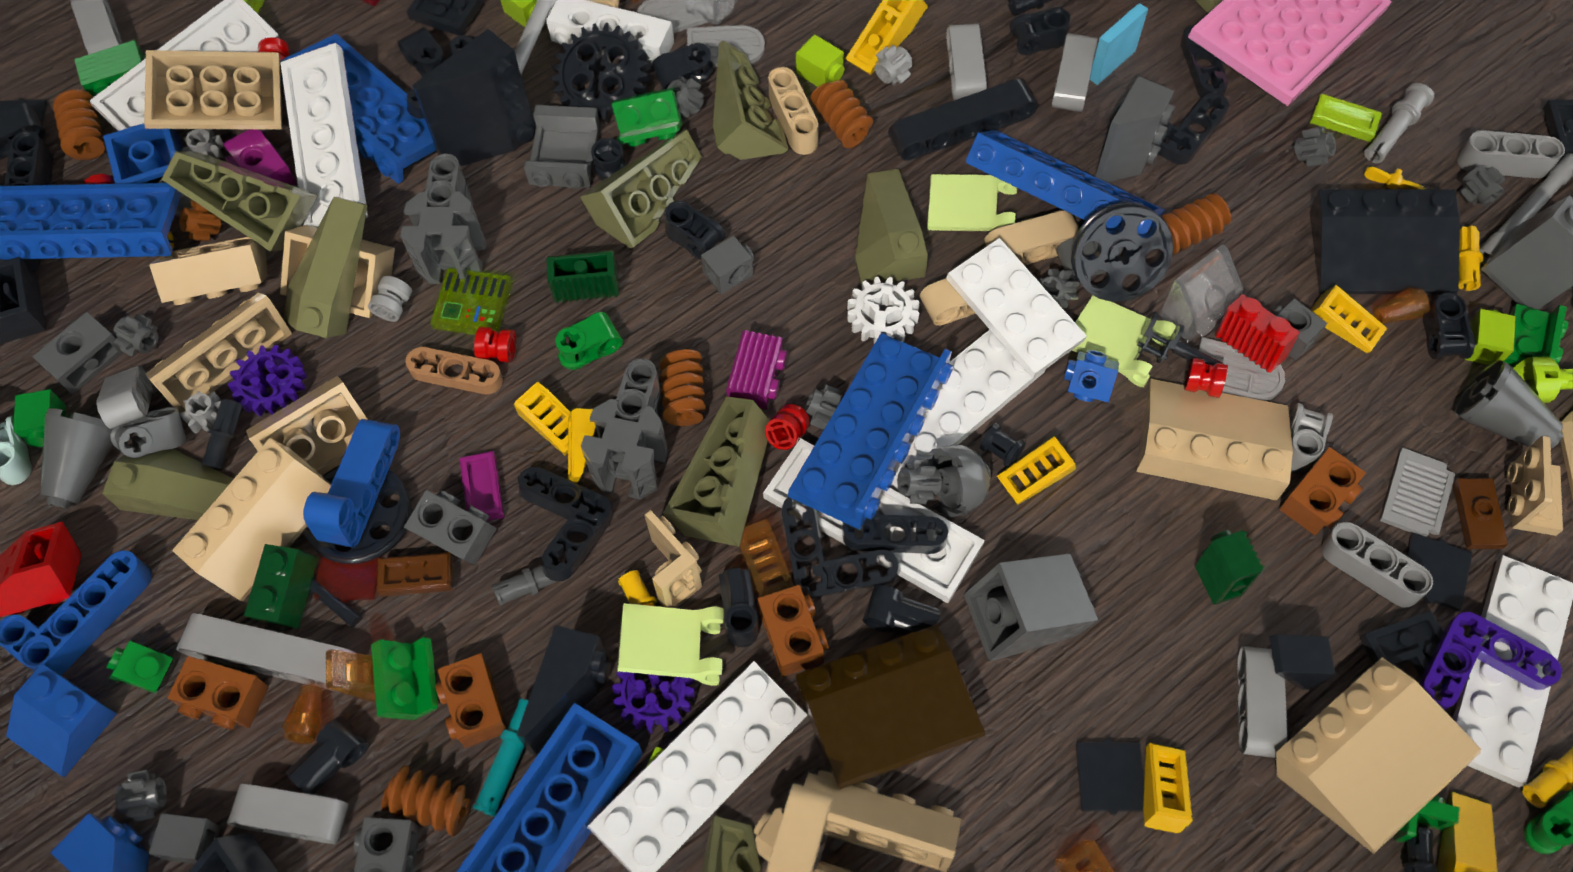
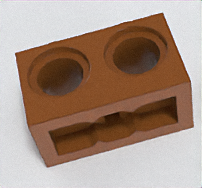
(1320, 489)
(784, 631)
(220, 688)
(478, 698)

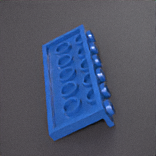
(380, 114)
(1050, 178)
(86, 220)
(871, 431)

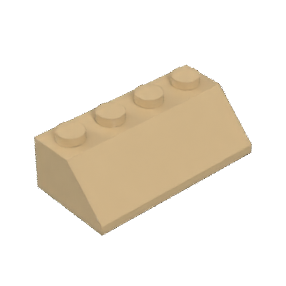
(208, 359)
(254, 510)
(888, 823)

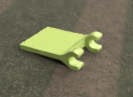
(967, 203)
(1116, 334)
(668, 642)

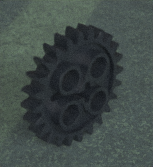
(574, 71)

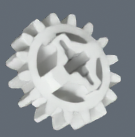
(883, 310)

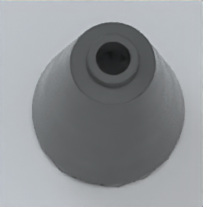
(1508, 407)
(71, 455)

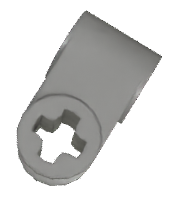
(1308, 434)

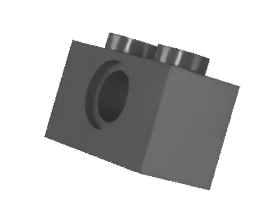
(78, 353)

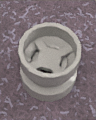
(389, 300)

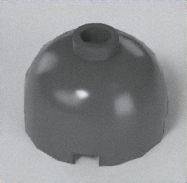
(963, 479)

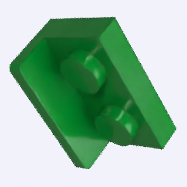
(647, 117)
(1537, 333)
(404, 679)

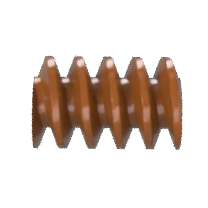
(842, 112)
(78, 125)
(1197, 221)
(682, 387)
(427, 801)

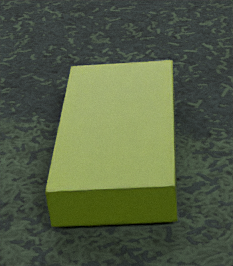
(1346, 117)

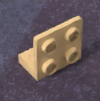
(1536, 490)
(679, 576)

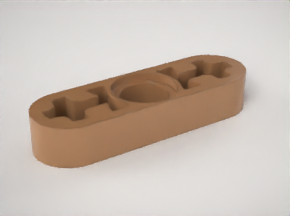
(443, 360)

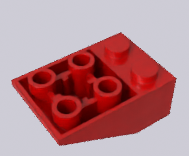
(38, 569)

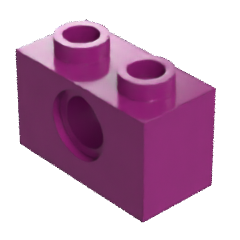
(255, 153)

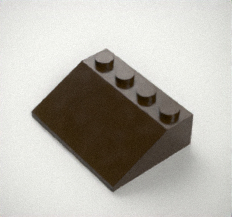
(888, 706)

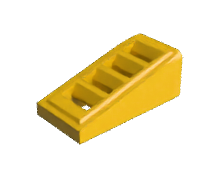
(1341, 326)
(536, 403)
(578, 426)
(1052, 447)
(1160, 812)

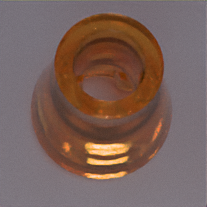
(1404, 306)
(304, 718)

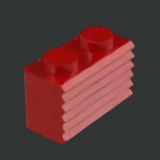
(1257, 333)

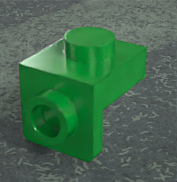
(139, 666)
(1433, 815)

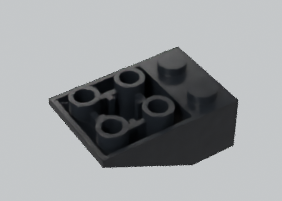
(19, 301)

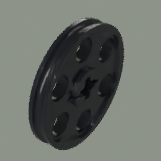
(1134, 257)
(370, 548)

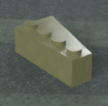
(241, 197)
(722, 476)

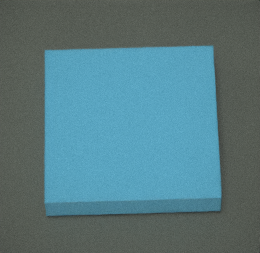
(1118, 43)

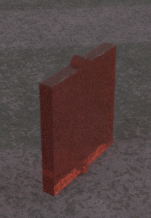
(348, 580)

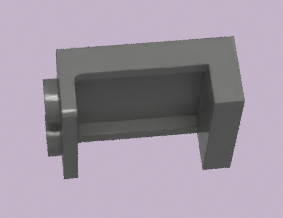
(563, 146)

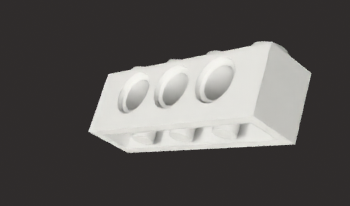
(572, 15)

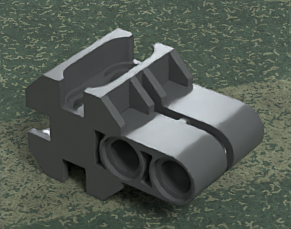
(443, 224)
(629, 434)

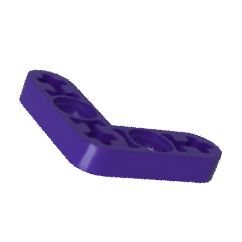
(1470, 650)

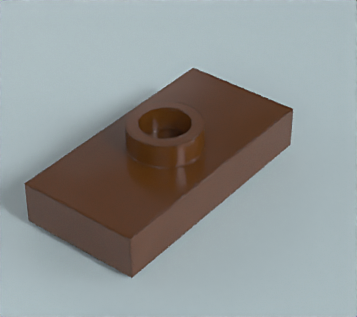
(1480, 514)
(414, 574)

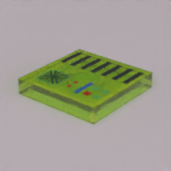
(471, 301)

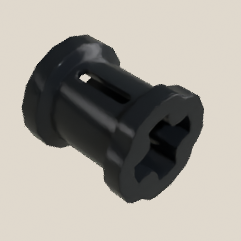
(1002, 445)

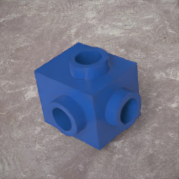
(1102, 378)

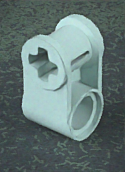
(14, 455)

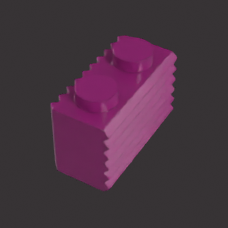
(756, 368)

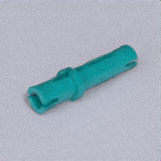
(502, 766)

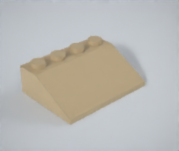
(212, 90)
(1216, 441)
(1376, 755)

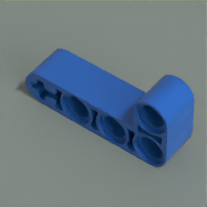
(345, 509)
(118, 579)

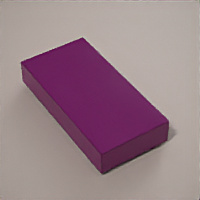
(482, 484)

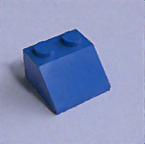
(141, 153)
(56, 719)
(102, 847)

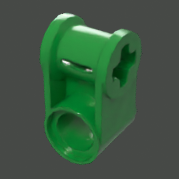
(589, 339)
(1552, 827)

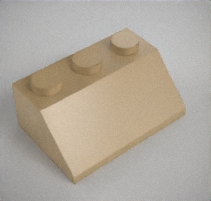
(373, 264)
(210, 270)
(314, 425)

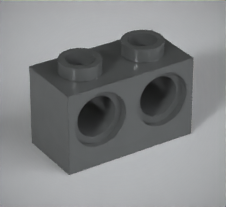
(449, 529)
(398, 857)

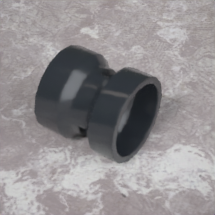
(607, 157)

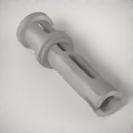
(1403, 115)

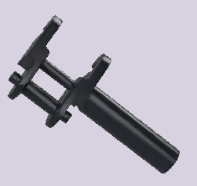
(1176, 346)

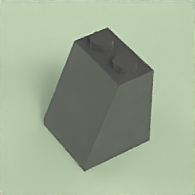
(1536, 257)
(1029, 605)

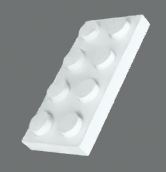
(1016, 307)

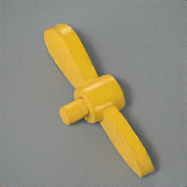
(1392, 181)

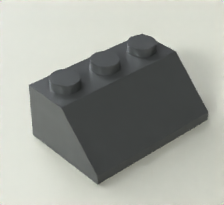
(1136, 131)

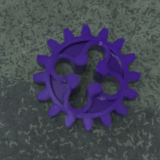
(251, 371)
(651, 713)

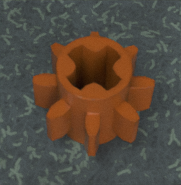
(199, 222)

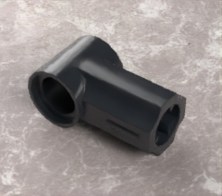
(738, 606)
(891, 611)
(336, 748)

